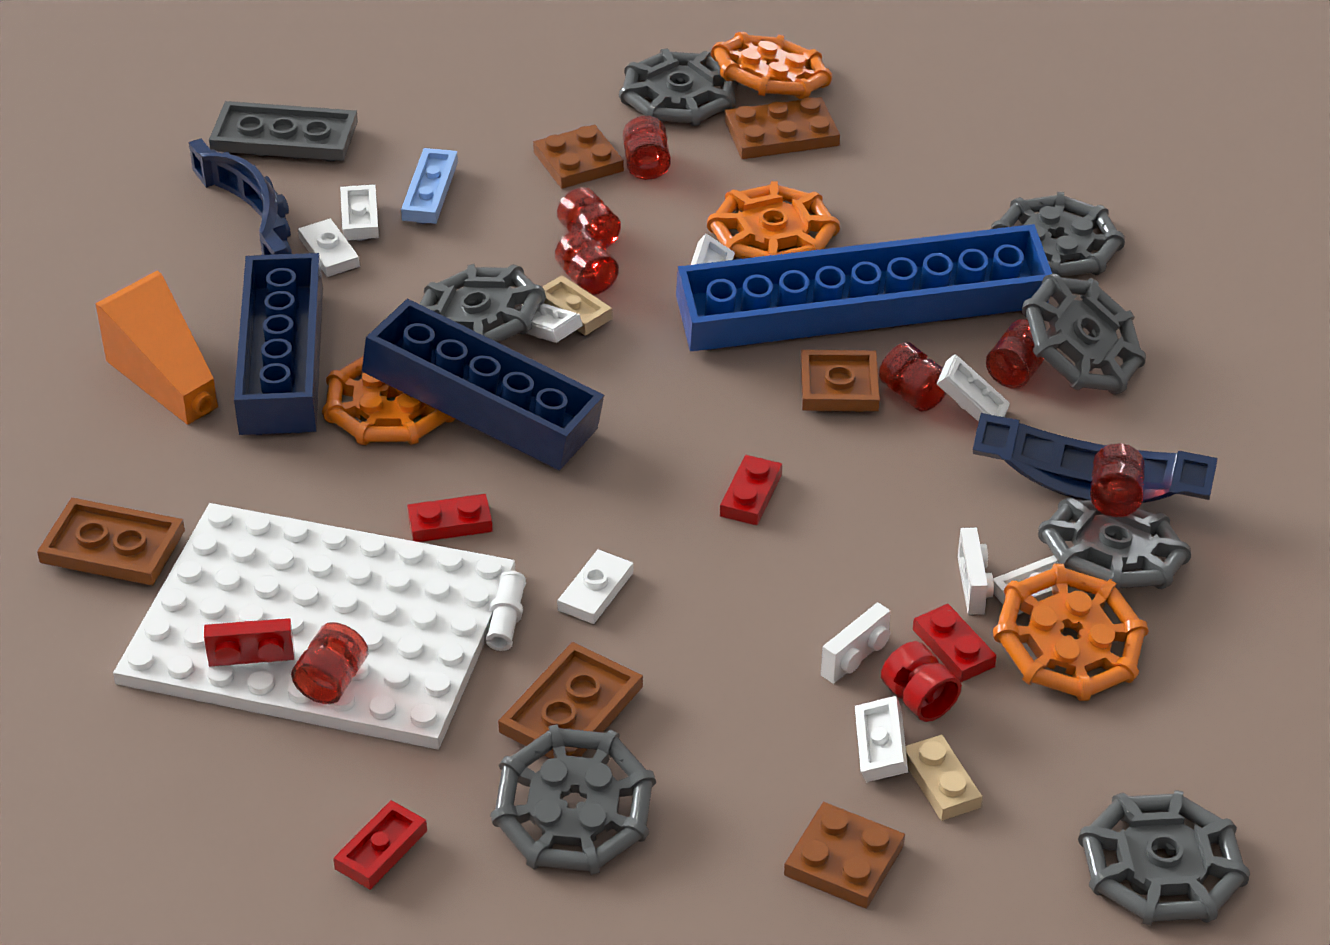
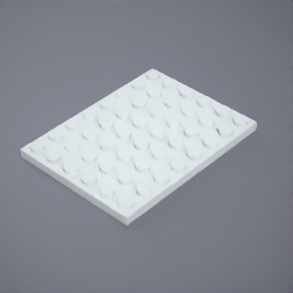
(408, 599)

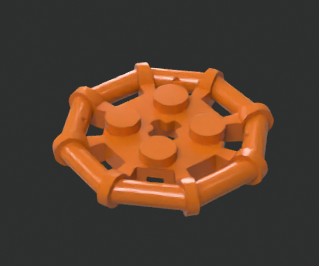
(771, 65)
(789, 224)
(385, 419)
(1076, 612)

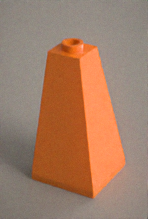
(155, 348)

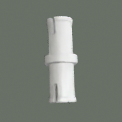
(506, 610)

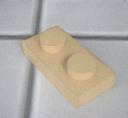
(571, 297)
(942, 778)

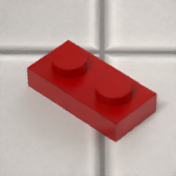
(751, 490)
(449, 518)
(249, 642)
(954, 642)
(380, 844)

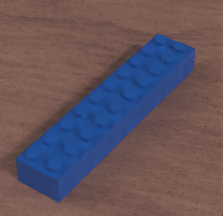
(859, 287)

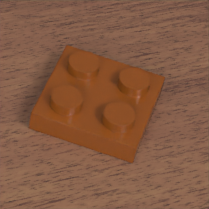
(578, 156)
(839, 380)
(844, 855)

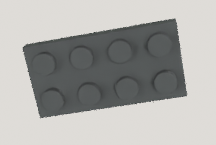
(283, 131)

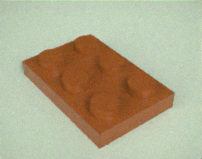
(782, 127)
(111, 541)
(575, 693)

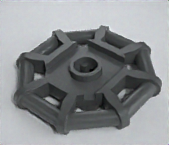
(677, 88)
(1074, 233)
(487, 300)
(1096, 350)
(1115, 545)
(573, 775)
(1158, 824)

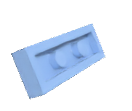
(429, 186)

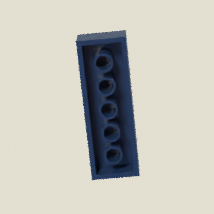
(279, 344)
(482, 383)

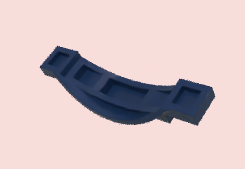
(250, 185)
(1067, 463)

